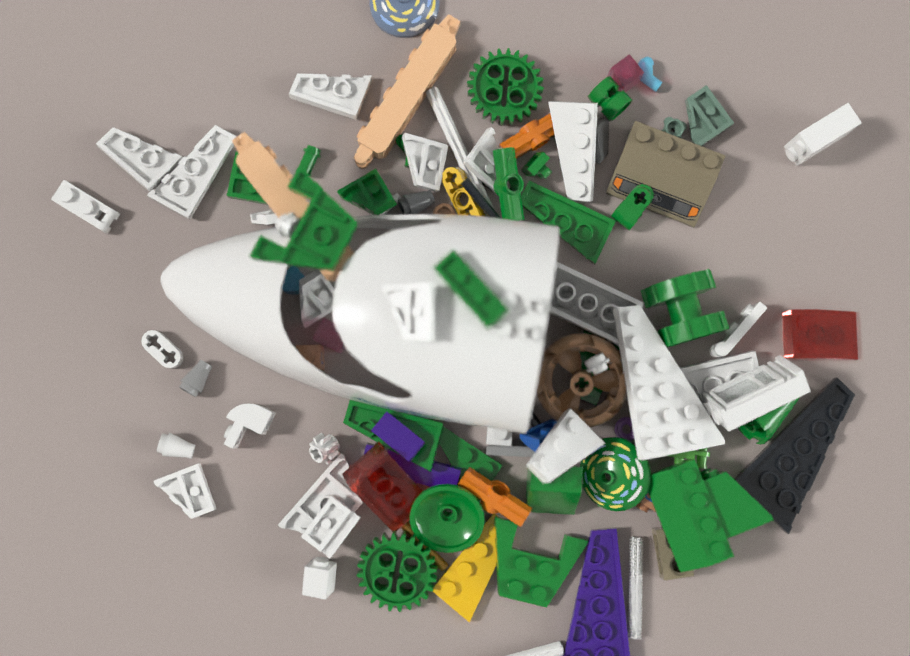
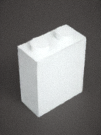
(822, 134)

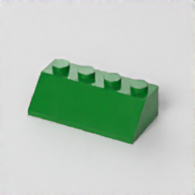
(688, 516)

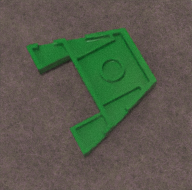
(320, 234)
(530, 575)

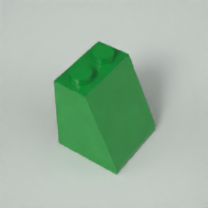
(556, 496)
(733, 504)

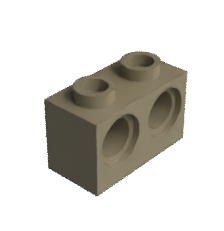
(665, 557)

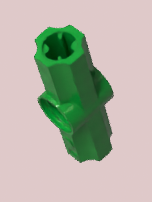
(506, 171)

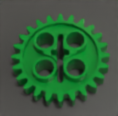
(526, 88)
(375, 566)

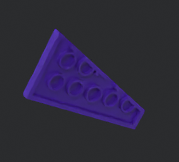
(599, 613)

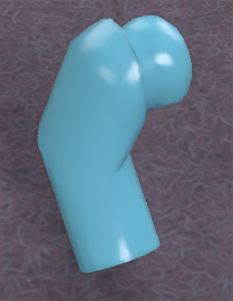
(648, 79)

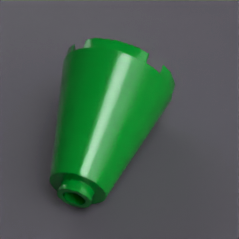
(767, 424)

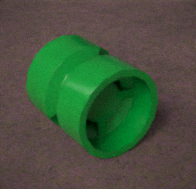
(610, 98)

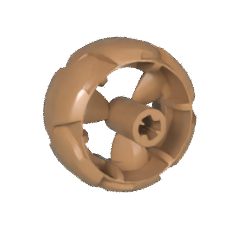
(566, 353)

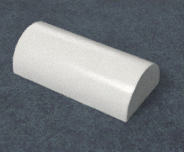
(587, 302)

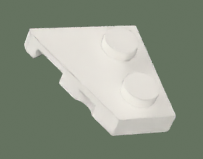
(481, 159)
(315, 297)

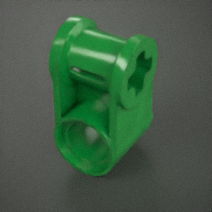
(631, 208)

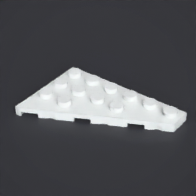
(661, 401)

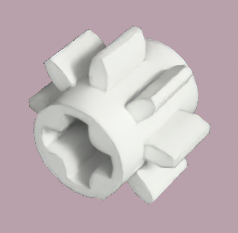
(324, 448)

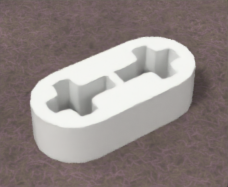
(158, 353)

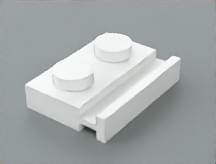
(330, 526)

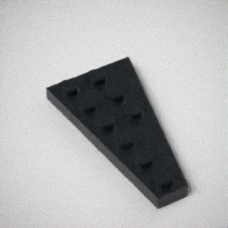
(791, 461)

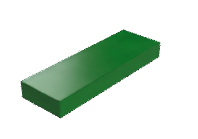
(471, 289)

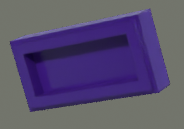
(398, 436)

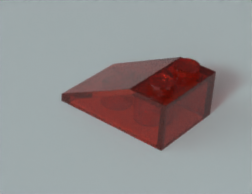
(819, 335)
(383, 486)

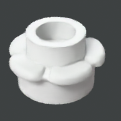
(287, 224)
(597, 363)

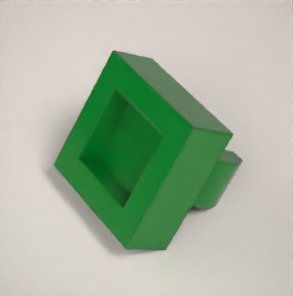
(537, 166)

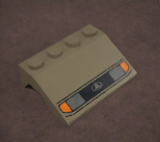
(674, 169)

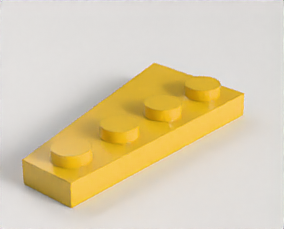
(469, 573)

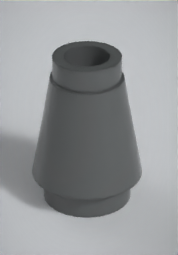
(416, 202)

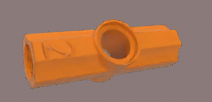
(531, 136)
(495, 497)

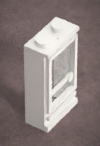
(755, 393)

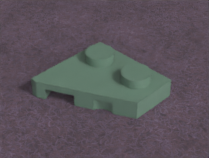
(706, 116)

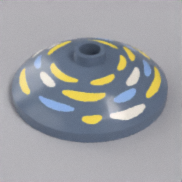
(404, 17)

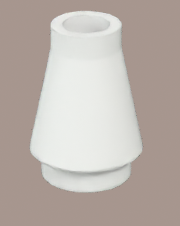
(174, 446)

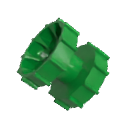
(684, 307)

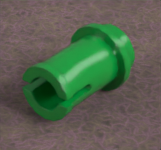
(309, 158)

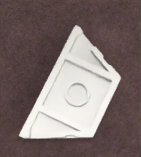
(328, 484)

